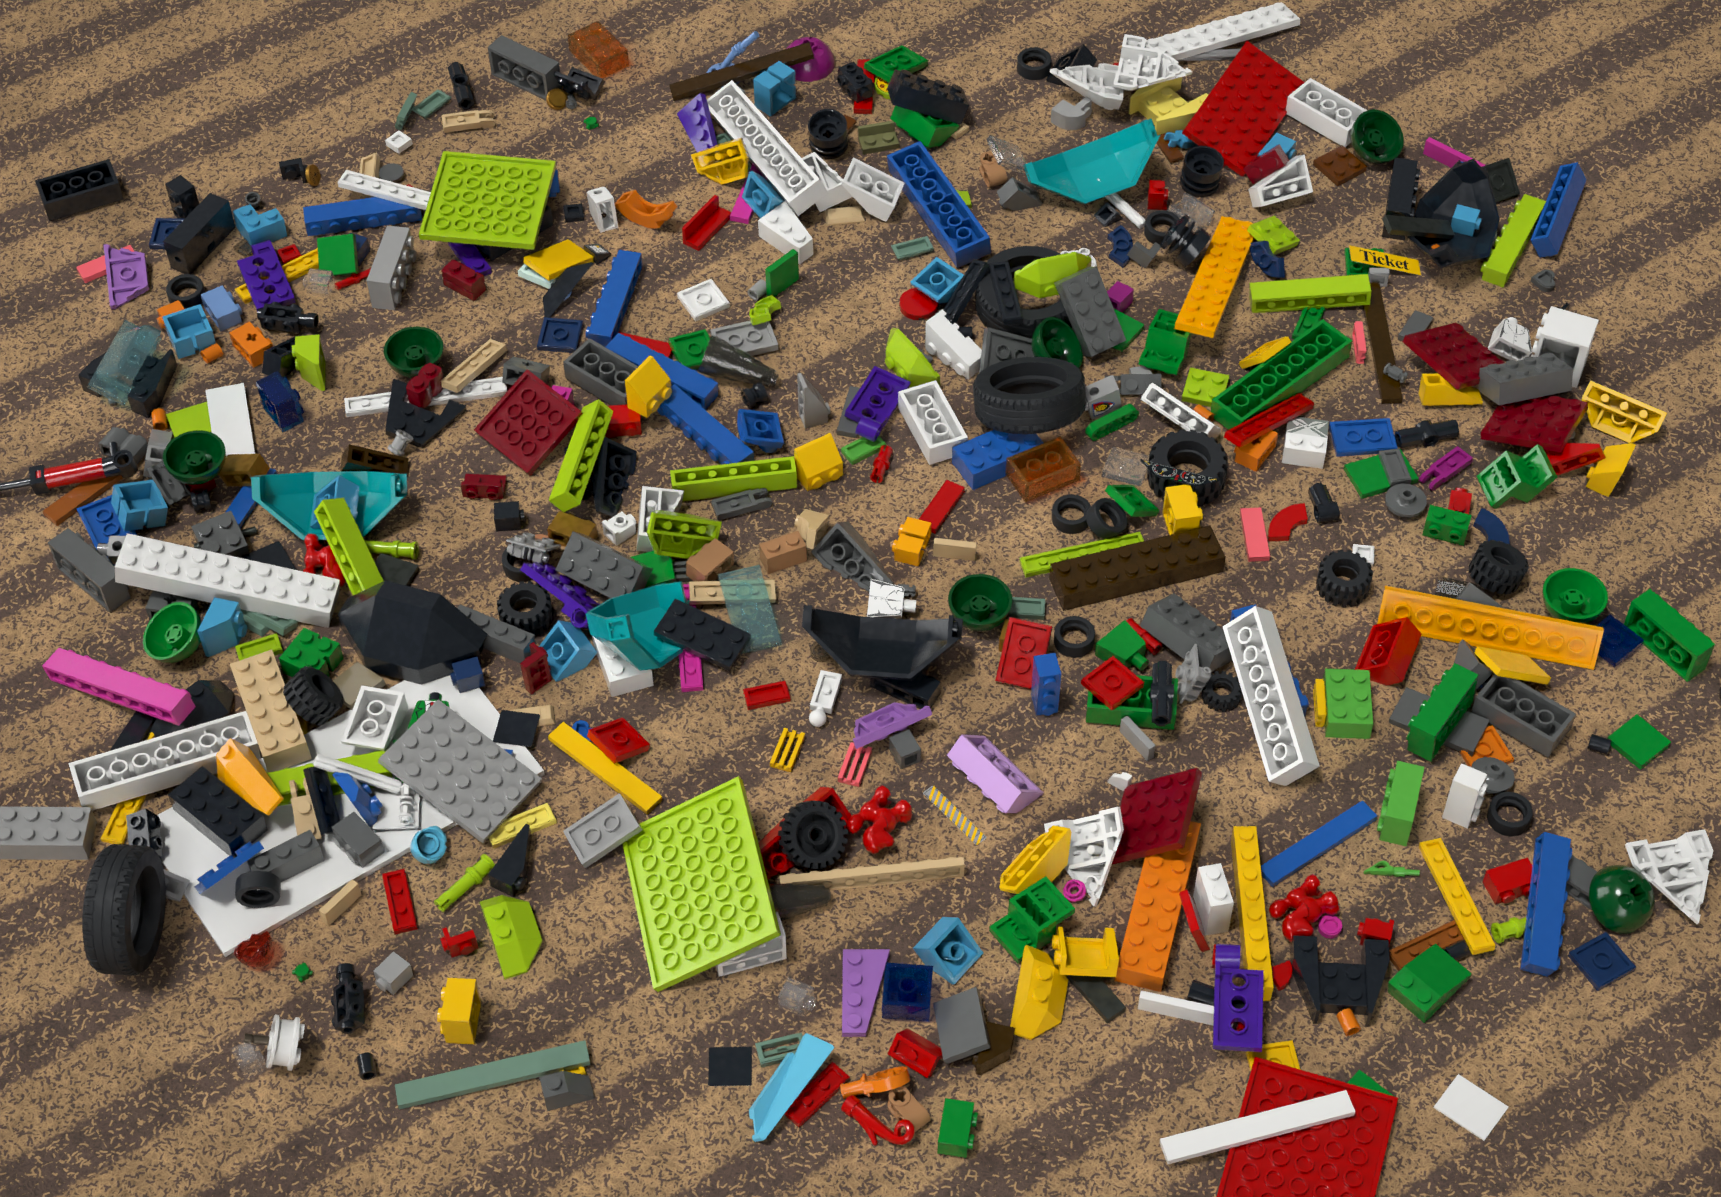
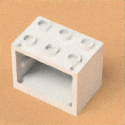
(1567, 337)

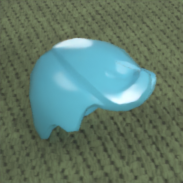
(429, 845)

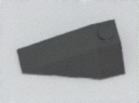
(850, 555)

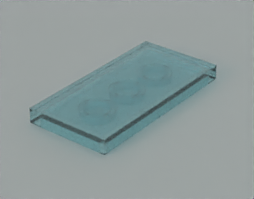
(750, 606)

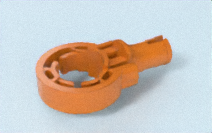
(878, 1082)

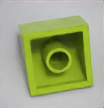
(310, 360)

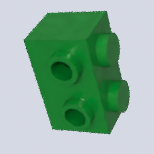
(1446, 525)
(955, 1128)

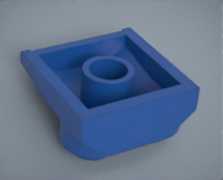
(760, 429)
(360, 797)

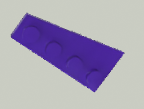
(698, 123)

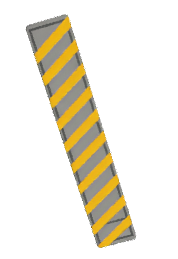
(954, 815)

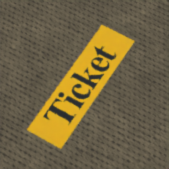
(1384, 260)

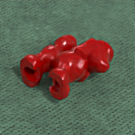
(317, 556)
(884, 820)
(1307, 908)

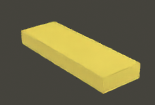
(537, 818)

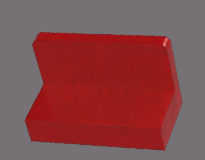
(915, 1052)

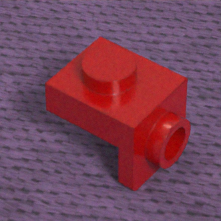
(1460, 500)
(460, 944)

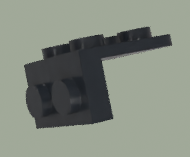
(580, 82)

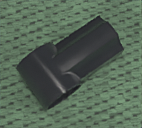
(1324, 507)

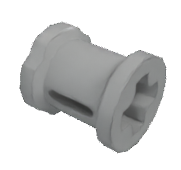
(400, 443)

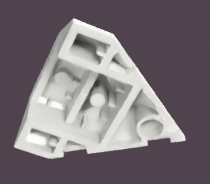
(1144, 65)
(1093, 83)
(1092, 848)
(1676, 868)

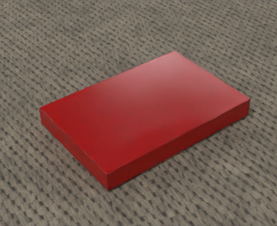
(1020, 645)

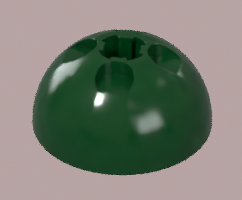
(1376, 137)
(1056, 340)
(412, 349)
(195, 457)
(980, 601)
(1621, 898)

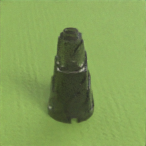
(734, 364)
(798, 898)

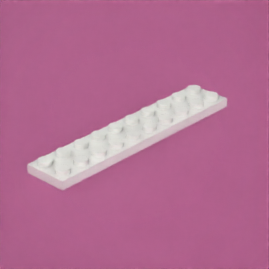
(1226, 31)

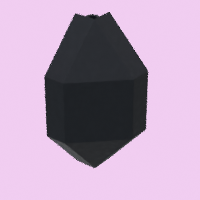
(1467, 186)
(409, 632)
(881, 645)

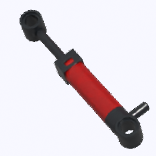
(43, 478)

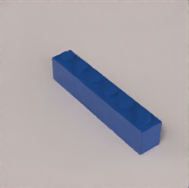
(1558, 210)
(357, 215)
(615, 297)
(695, 385)
(704, 429)
(1546, 904)

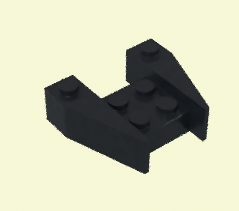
(148, 385)
(1339, 985)

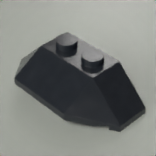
(212, 702)

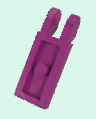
(1446, 467)

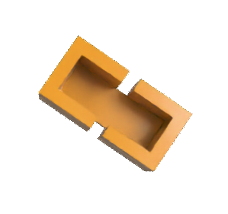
(912, 538)

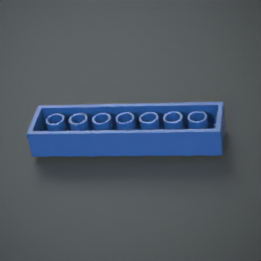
(939, 204)

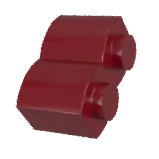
(425, 386)

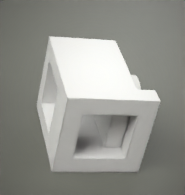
(619, 528)

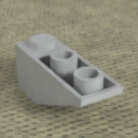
(156, 445)

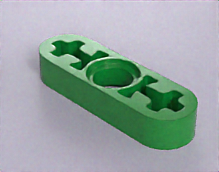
(1111, 422)

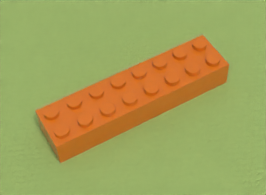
(1156, 915)

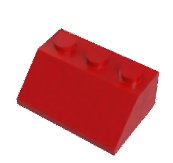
(1389, 651)

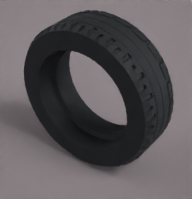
(987, 304)
(1029, 395)
(124, 909)

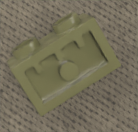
(877, 137)

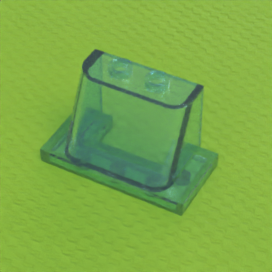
(123, 361)

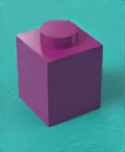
(1120, 296)

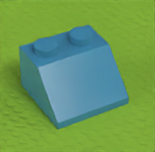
(760, 194)
(938, 280)
(337, 488)
(222, 626)
(567, 650)
(948, 949)

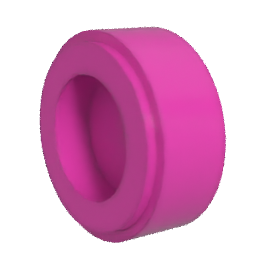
(1330, 926)

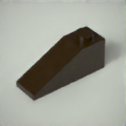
(365, 459)

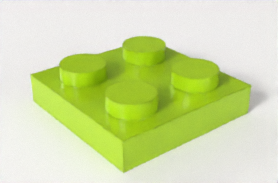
(1274, 232)
(1203, 386)

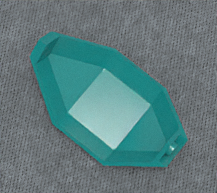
(1111, 159)
(291, 497)
(629, 623)

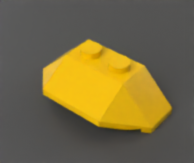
(723, 161)
(1621, 414)
(1040, 858)
(1038, 995)

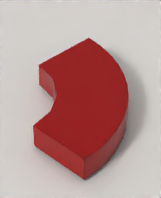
(1286, 521)

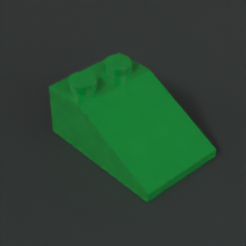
(1428, 982)

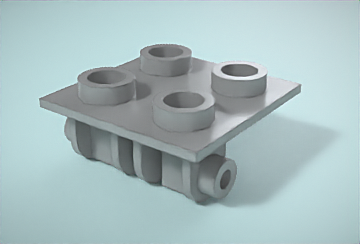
(531, 548)
(1191, 676)

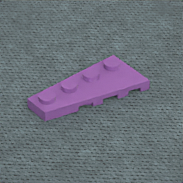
(861, 983)

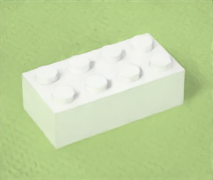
(1324, 111)
(931, 421)

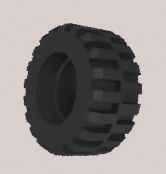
(1192, 449)

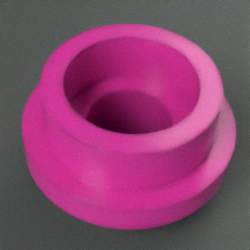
(1073, 885)

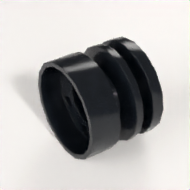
(828, 134)
(1201, 171)
(1185, 240)

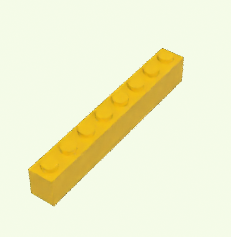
(1251, 904)

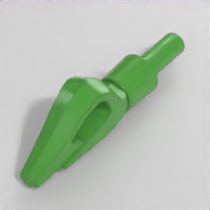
(1390, 870)

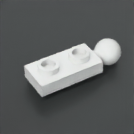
(824, 697)

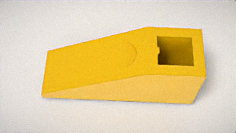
(1438, 391)

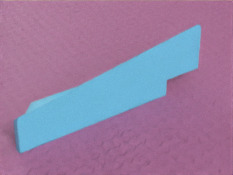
(787, 1084)

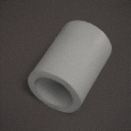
(757, 290)

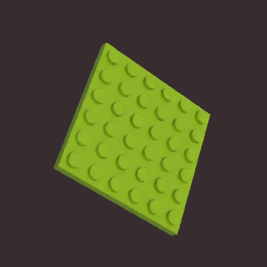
(488, 200)

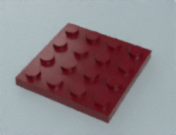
(1452, 353)
(1535, 421)
(528, 422)
(1157, 815)

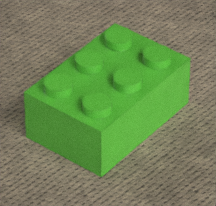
(1348, 703)
(1400, 803)

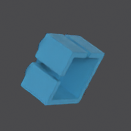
(774, 88)
(189, 331)
(139, 505)

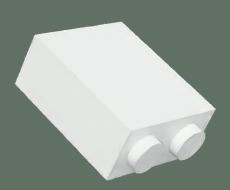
(1213, 899)

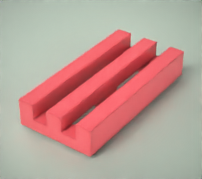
(1359, 342)
(867, 751)

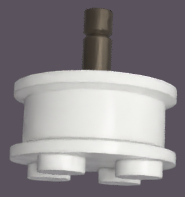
(281, 1042)

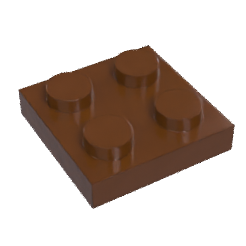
(1339, 165)

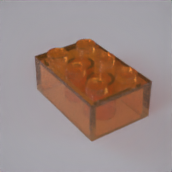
(598, 50)
(1043, 469)

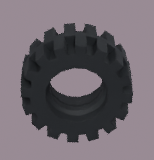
(1218, 701)

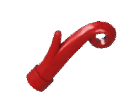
(872, 1125)

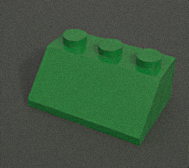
(925, 128)

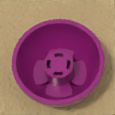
(818, 67)

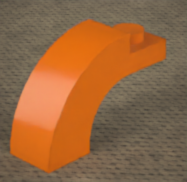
(643, 212)

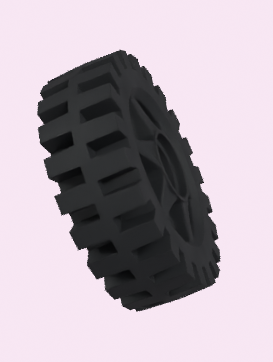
(797, 830)

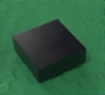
(573, 213)

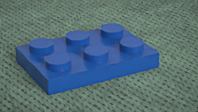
(228, 865)

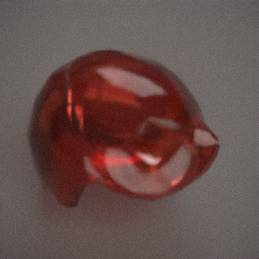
(257, 951)

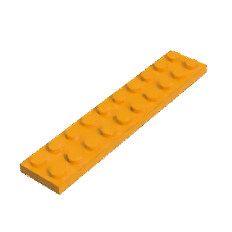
(1216, 278)
(1494, 627)

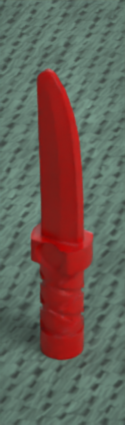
(355, 278)

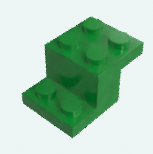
(1164, 345)
(1516, 476)
(1032, 918)

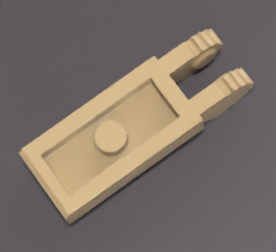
(468, 120)
(304, 811)

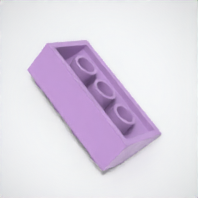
(993, 773)

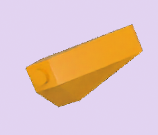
(246, 777)

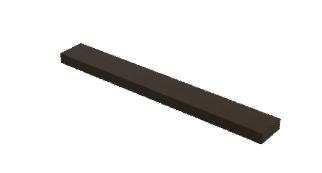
(739, 71)
(1381, 346)

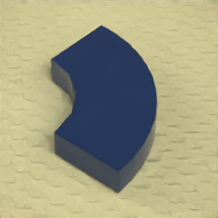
(1121, 244)
(1266, 260)
(1491, 526)

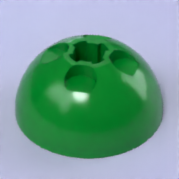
(1574, 595)
(172, 633)

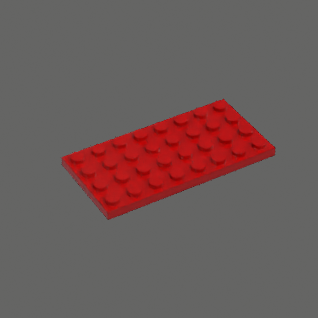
(1243, 107)

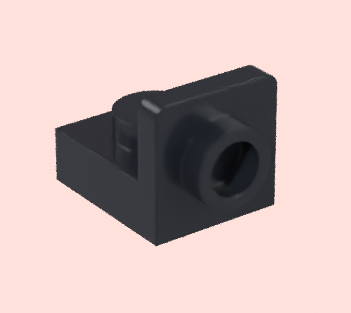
(292, 169)

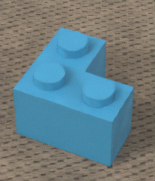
(259, 227)

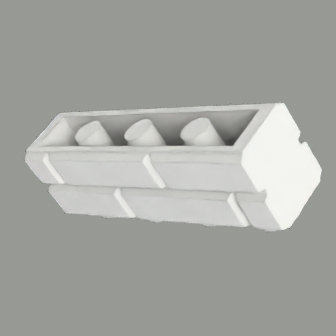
(1178, 411)

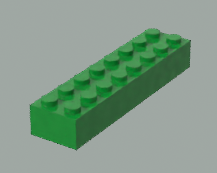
(1282, 375)

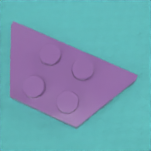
(125, 275)
(886, 721)

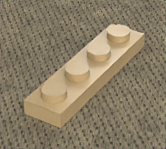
(473, 365)
(710, 592)

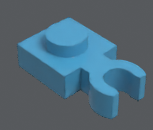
(1179, 139)

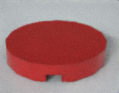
(917, 305)

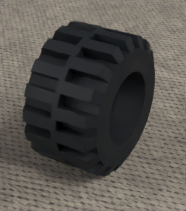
(1498, 567)
(1344, 591)
(526, 596)
(313, 695)

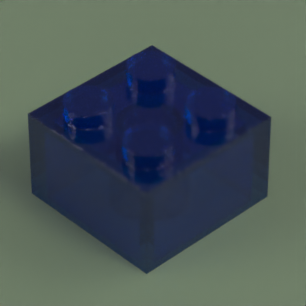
(280, 401)
(907, 992)

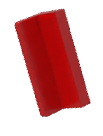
(705, 224)

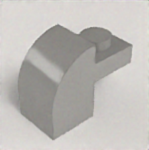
(1070, 116)

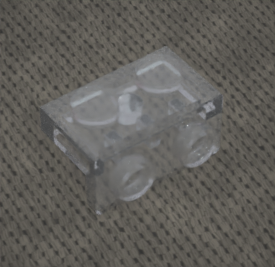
(1195, 210)

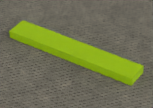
(1040, 563)

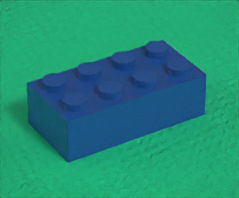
(985, 456)

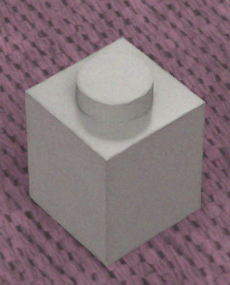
(392, 973)

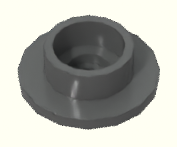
(1405, 500)
(1499, 774)

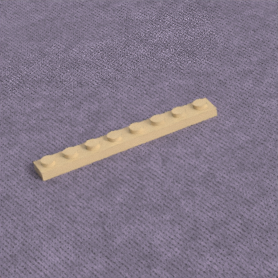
(881, 874)

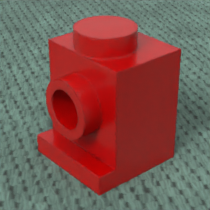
(1157, 195)
(1375, 930)

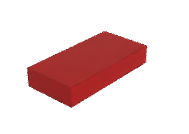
(766, 695)

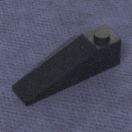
(610, 476)

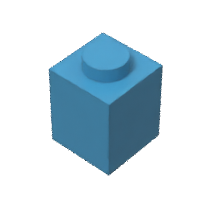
(1465, 220)

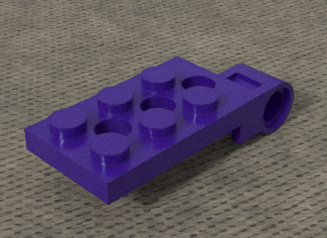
(271, 267)
(870, 390)
(574, 597)
(1225, 992)

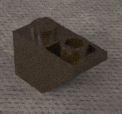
(1001, 1043)

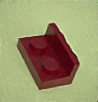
(484, 486)
(535, 669)

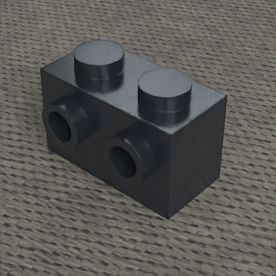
(182, 196)

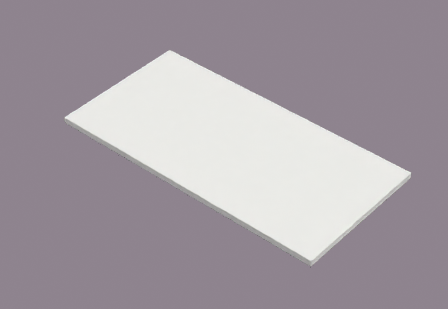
(193, 854)

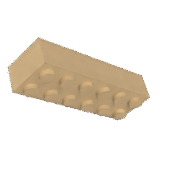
(269, 712)

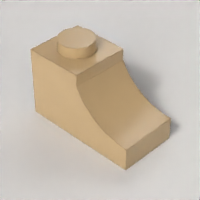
(811, 527)

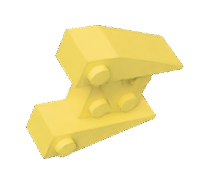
(1165, 106)

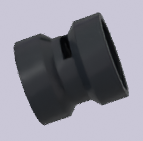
(754, 395)

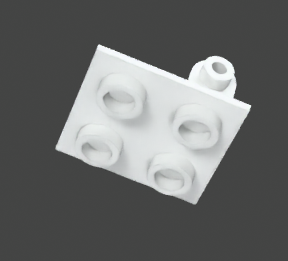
(399, 809)

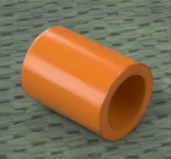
(211, 353)
(1204, 412)
(159, 419)
(1348, 1022)

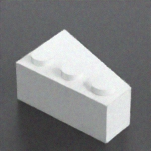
(830, 180)
(1283, 184)
(786, 232)
(951, 346)
(763, 954)

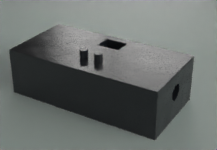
(199, 234)

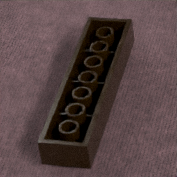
(1136, 567)

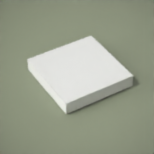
(703, 300)

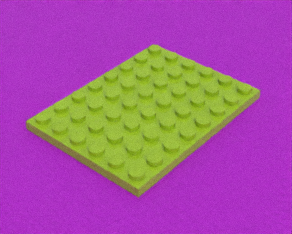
(700, 885)

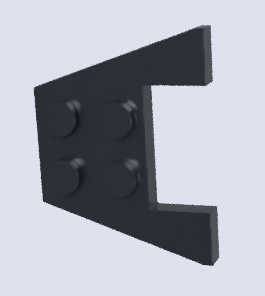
(416, 421)

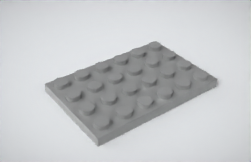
(460, 771)

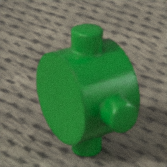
(591, 123)
(302, 972)

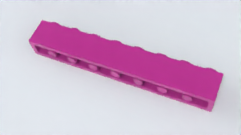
(119, 686)

